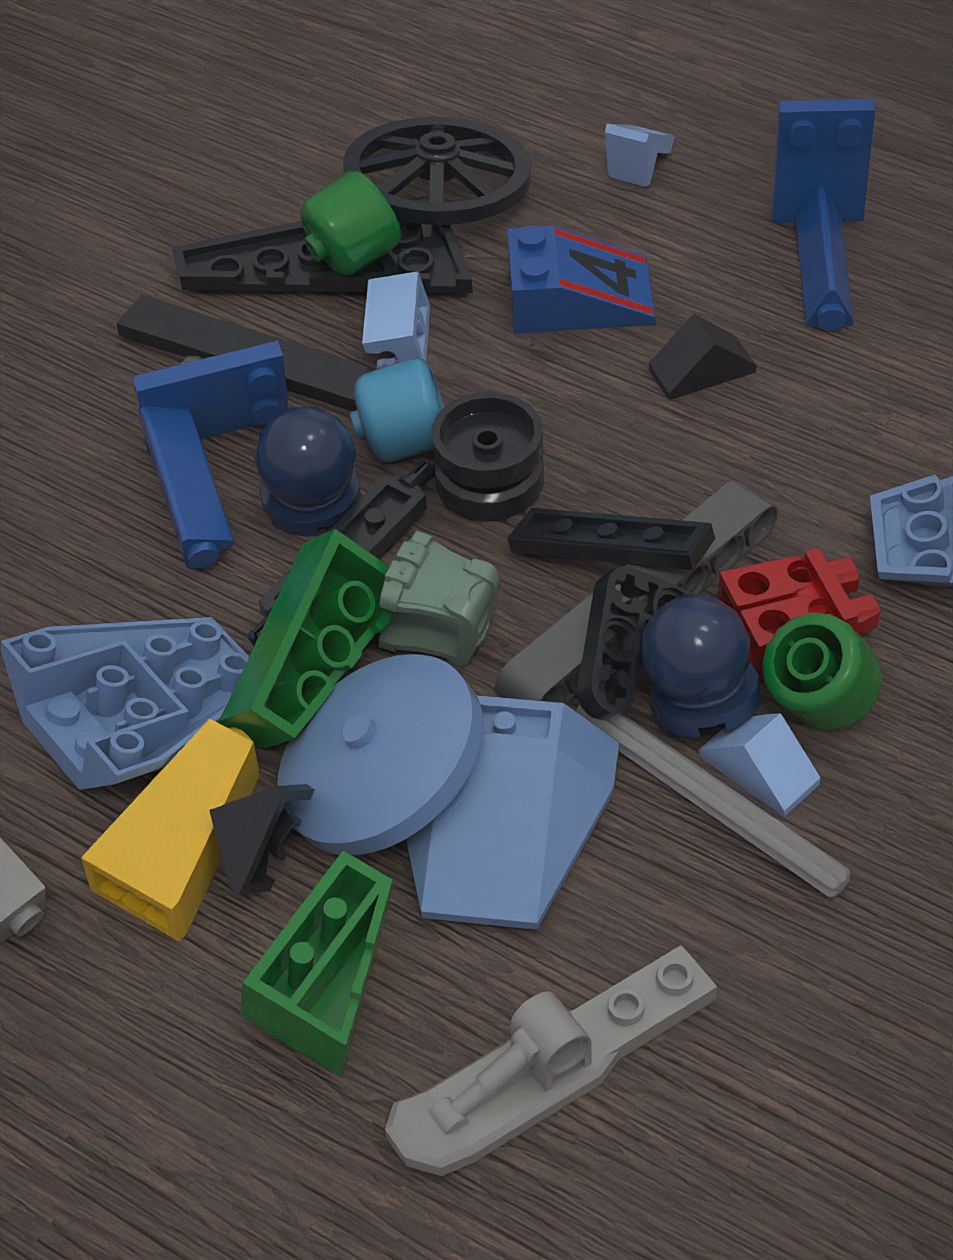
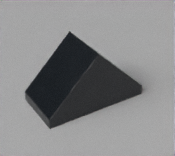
(699, 358)

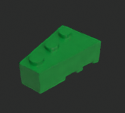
(320, 964)

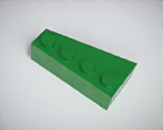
(309, 639)

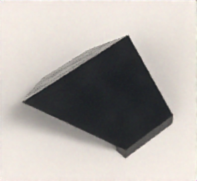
(252, 830)

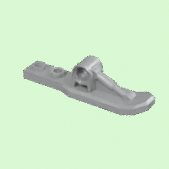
(544, 1065)

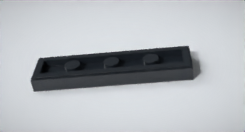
(612, 538)

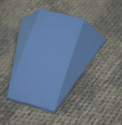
(915, 532)

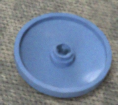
(383, 754)

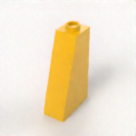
(164, 843)

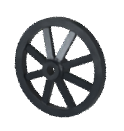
(439, 159)

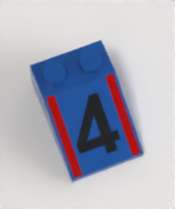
(575, 282)

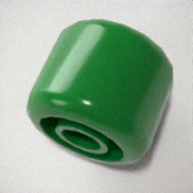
(349, 224)
(821, 671)

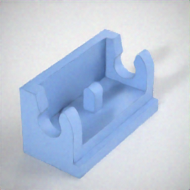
(396, 318)

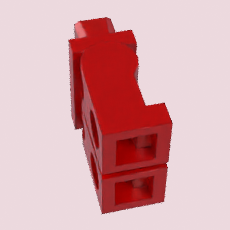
(789, 587)

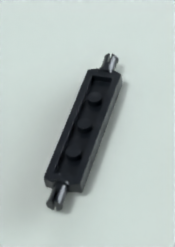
(372, 522)

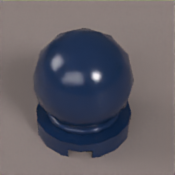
(306, 470)
(699, 666)

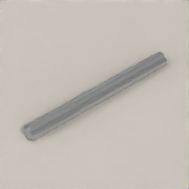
(725, 805)

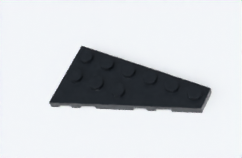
(281, 261)

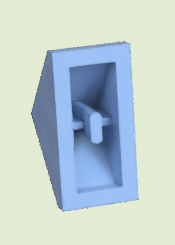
(764, 761)

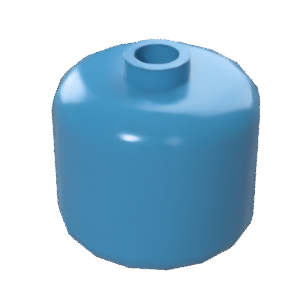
(397, 410)

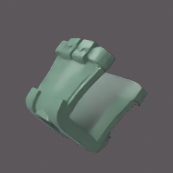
(437, 601)

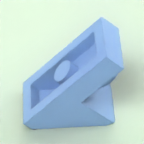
(633, 152)

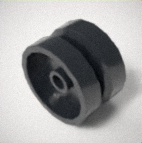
(488, 455)

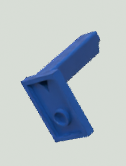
(819, 184)
(195, 403)

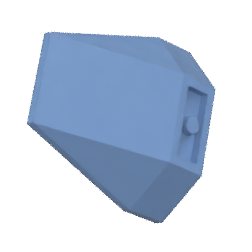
(121, 693)
(517, 818)

